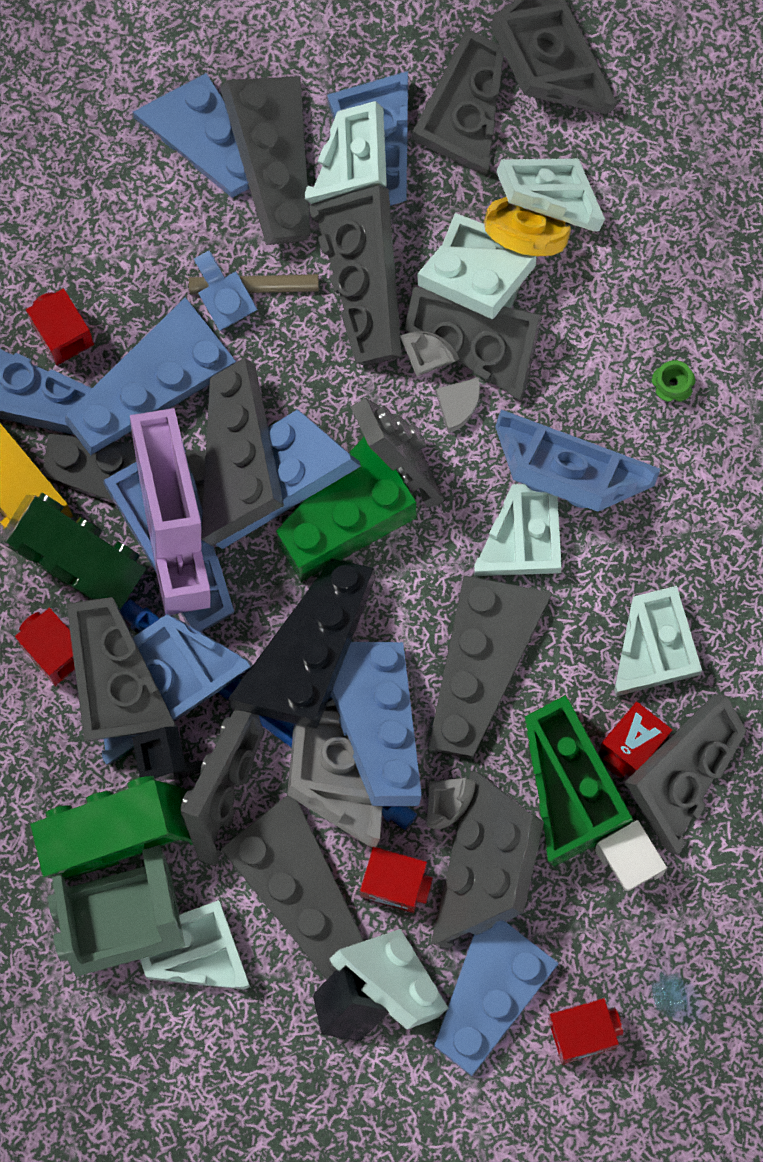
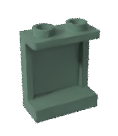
(117, 916)

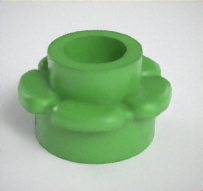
(673, 370)

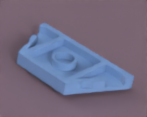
(304, 463)
(570, 466)
(185, 669)

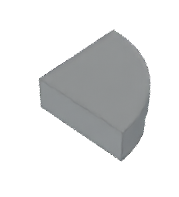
(427, 351)
(458, 402)
(448, 801)

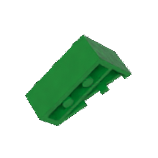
(346, 515)
(572, 783)
(109, 828)

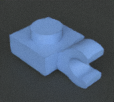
(226, 296)

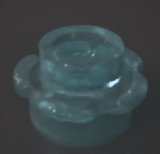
(670, 993)

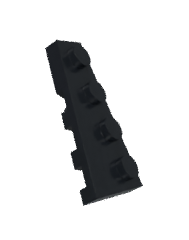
(305, 656)

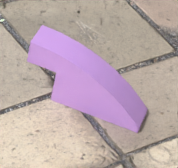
(170, 511)

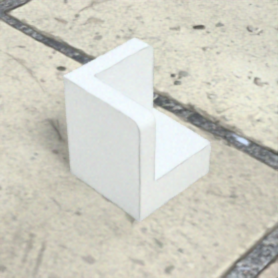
(631, 856)

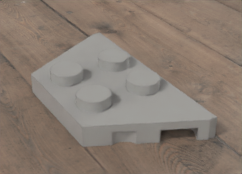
(328, 780)

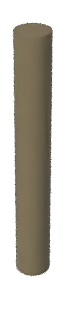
(267, 283)

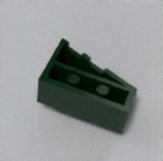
(72, 550)

